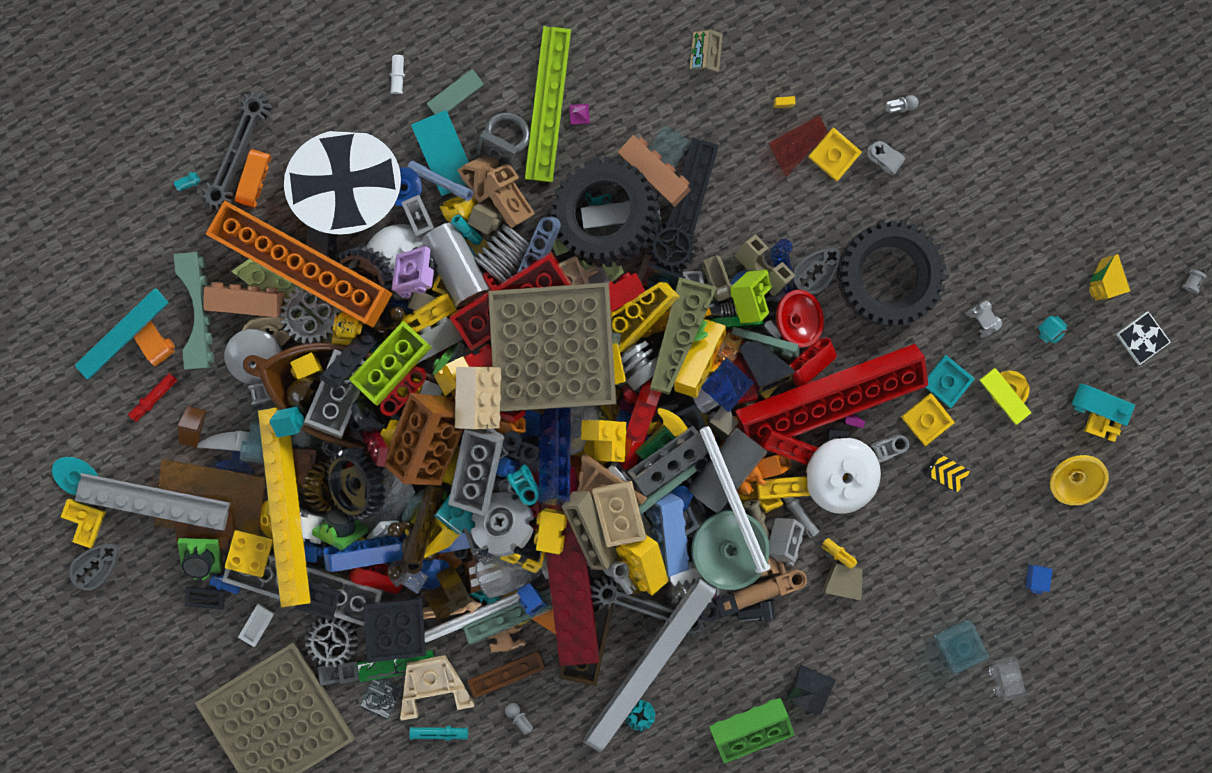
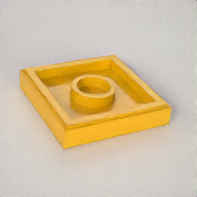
(834, 154)
(927, 419)

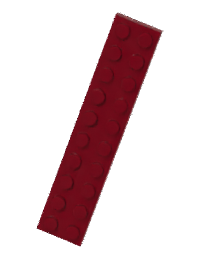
(571, 595)

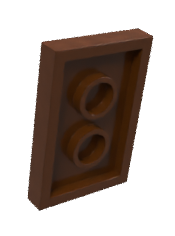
(191, 531)

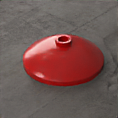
(799, 318)

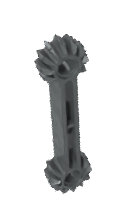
(236, 150)
(644, 605)

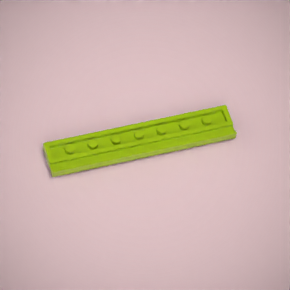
(548, 104)

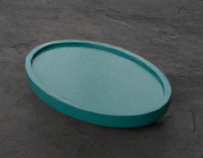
(68, 473)

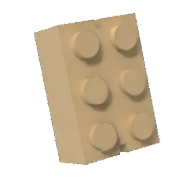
(477, 397)

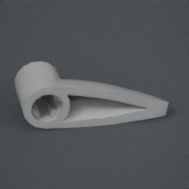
(225, 441)

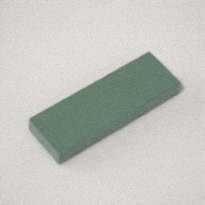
(456, 93)

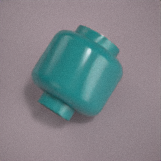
(1052, 329)

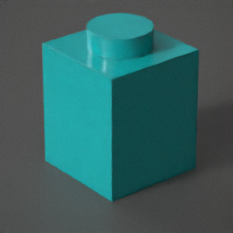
(287, 422)

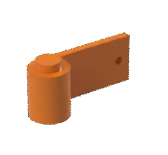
(154, 345)

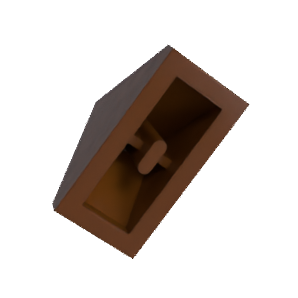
(191, 426)

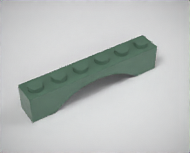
(197, 350)

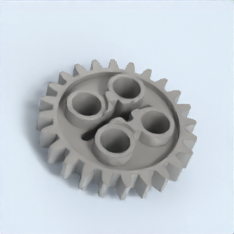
(300, 327)

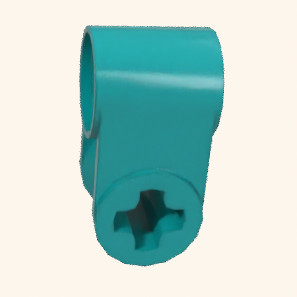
(523, 484)

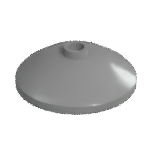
(249, 343)

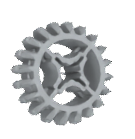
(314, 638)

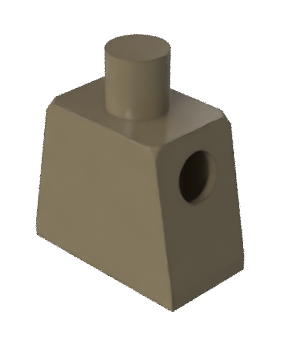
(844, 581)

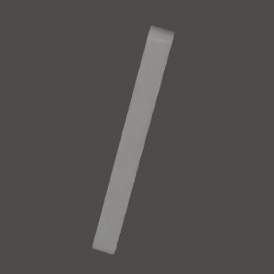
(650, 664)

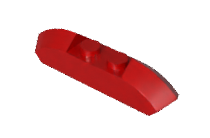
(640, 423)

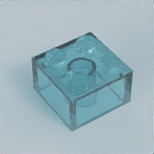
(961, 646)

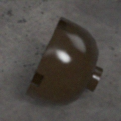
(302, 393)

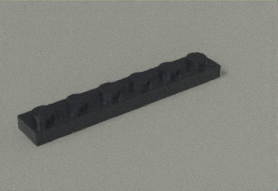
(354, 354)

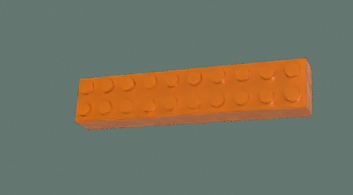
(299, 264)

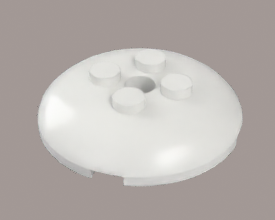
(394, 241)
(829, 466)

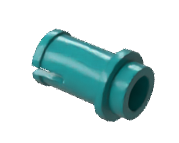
(187, 181)

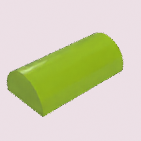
(390, 363)

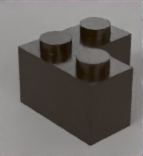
(449, 595)

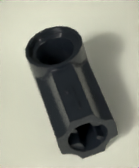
(760, 611)

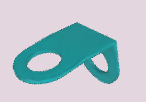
(597, 201)

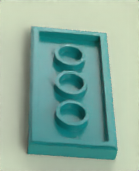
(441, 147)

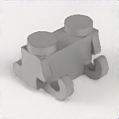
(986, 318)

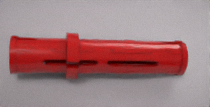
(152, 397)

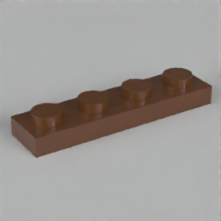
(506, 674)

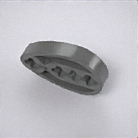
(821, 280)
(86, 560)

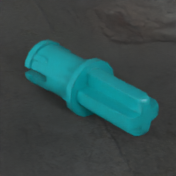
(466, 230)

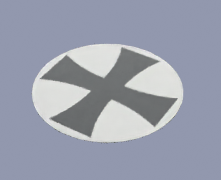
(342, 182)

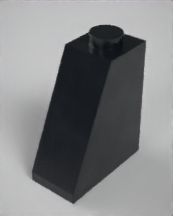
(763, 366)

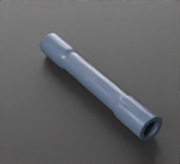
(457, 189)

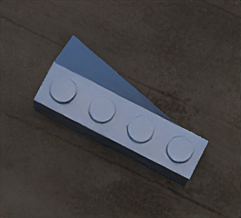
(669, 533)

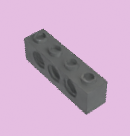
(658, 461)

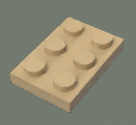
(619, 514)

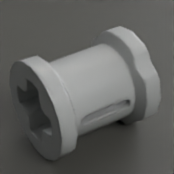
(1194, 281)

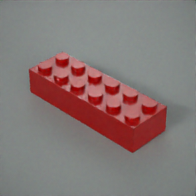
(474, 318)

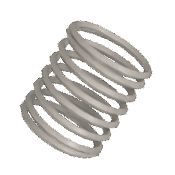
(511, 256)

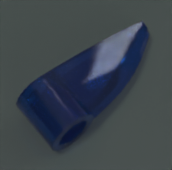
(779, 256)

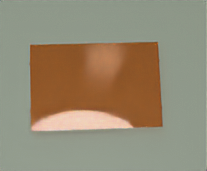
(239, 489)

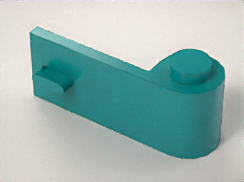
(1102, 404)

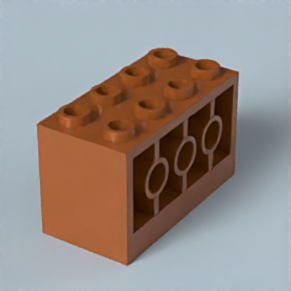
(424, 440)

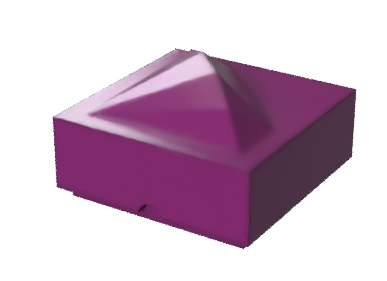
(579, 114)
(853, 420)

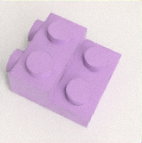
(412, 272)

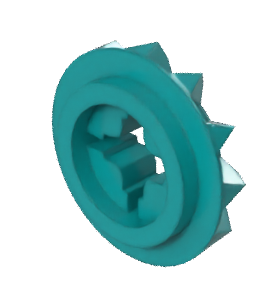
(643, 724)

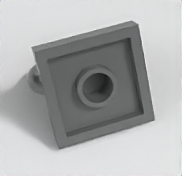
(498, 147)

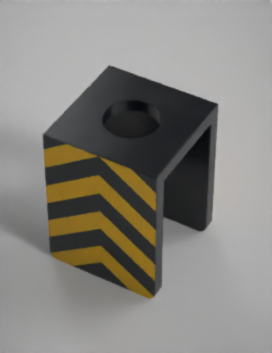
(946, 472)

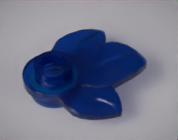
(235, 464)

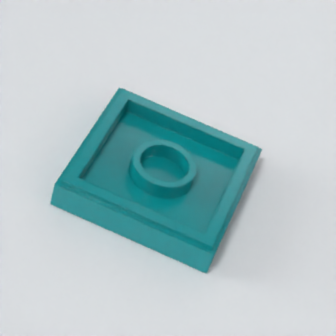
(948, 381)

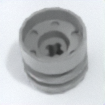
(638, 365)

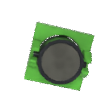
(339, 529)
(200, 558)

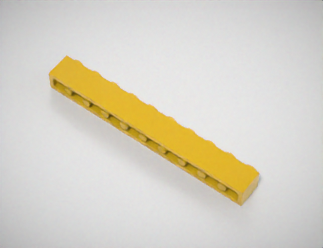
(284, 514)

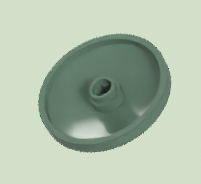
(722, 552)

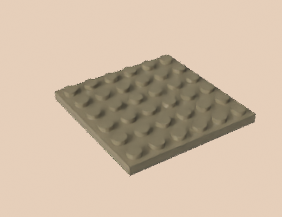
(553, 346)
(275, 716)

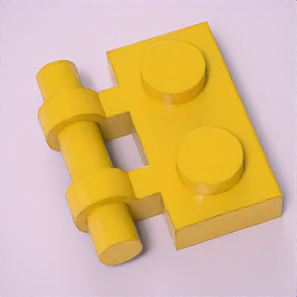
(1099, 426)

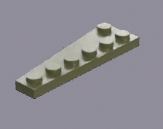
(680, 331)

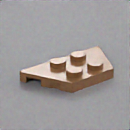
(595, 475)

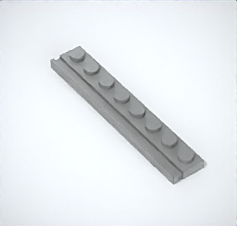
(152, 501)

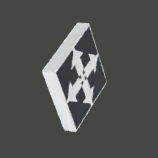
(1143, 338)

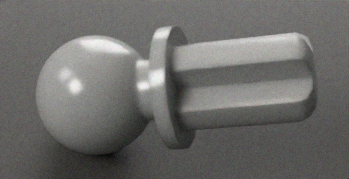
(902, 104)
(513, 711)

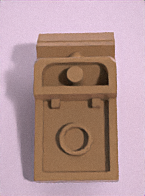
(497, 183)

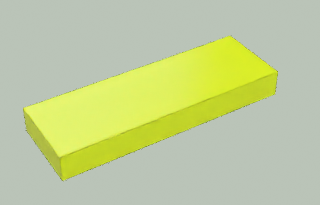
(1005, 396)

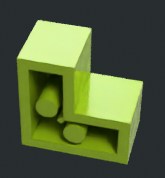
(749, 296)

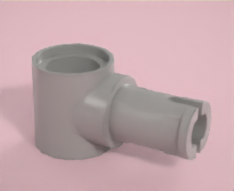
(621, 575)

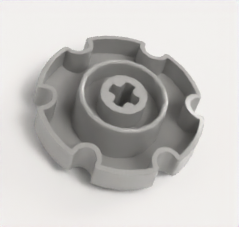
(504, 525)

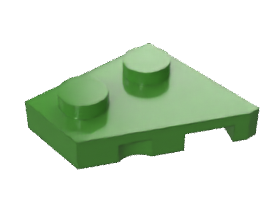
(440, 363)

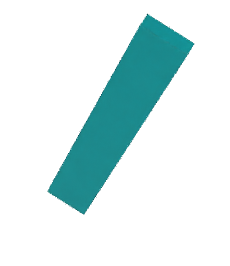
(121, 334)

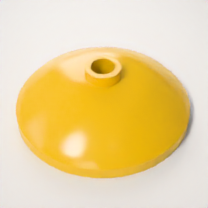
(1082, 487)

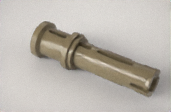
(754, 511)

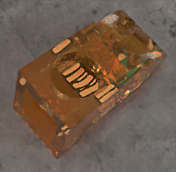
(728, 348)

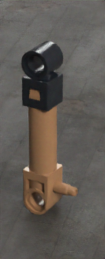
(777, 585)

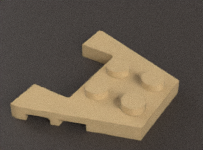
(432, 678)

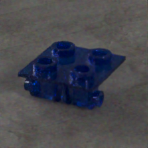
(727, 384)

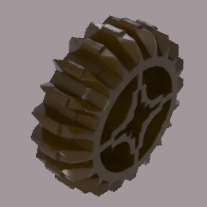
(316, 488)

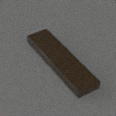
(424, 524)

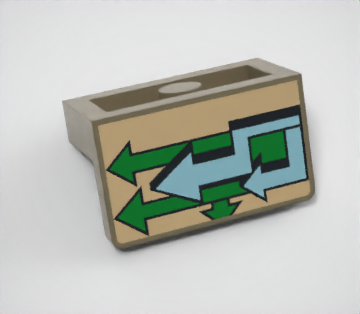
(706, 50)

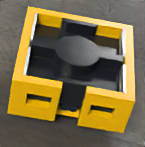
(527, 556)

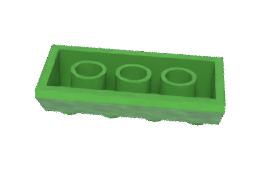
(752, 730)

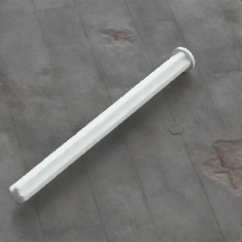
(734, 500)
(468, 618)

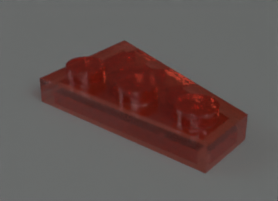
(796, 144)

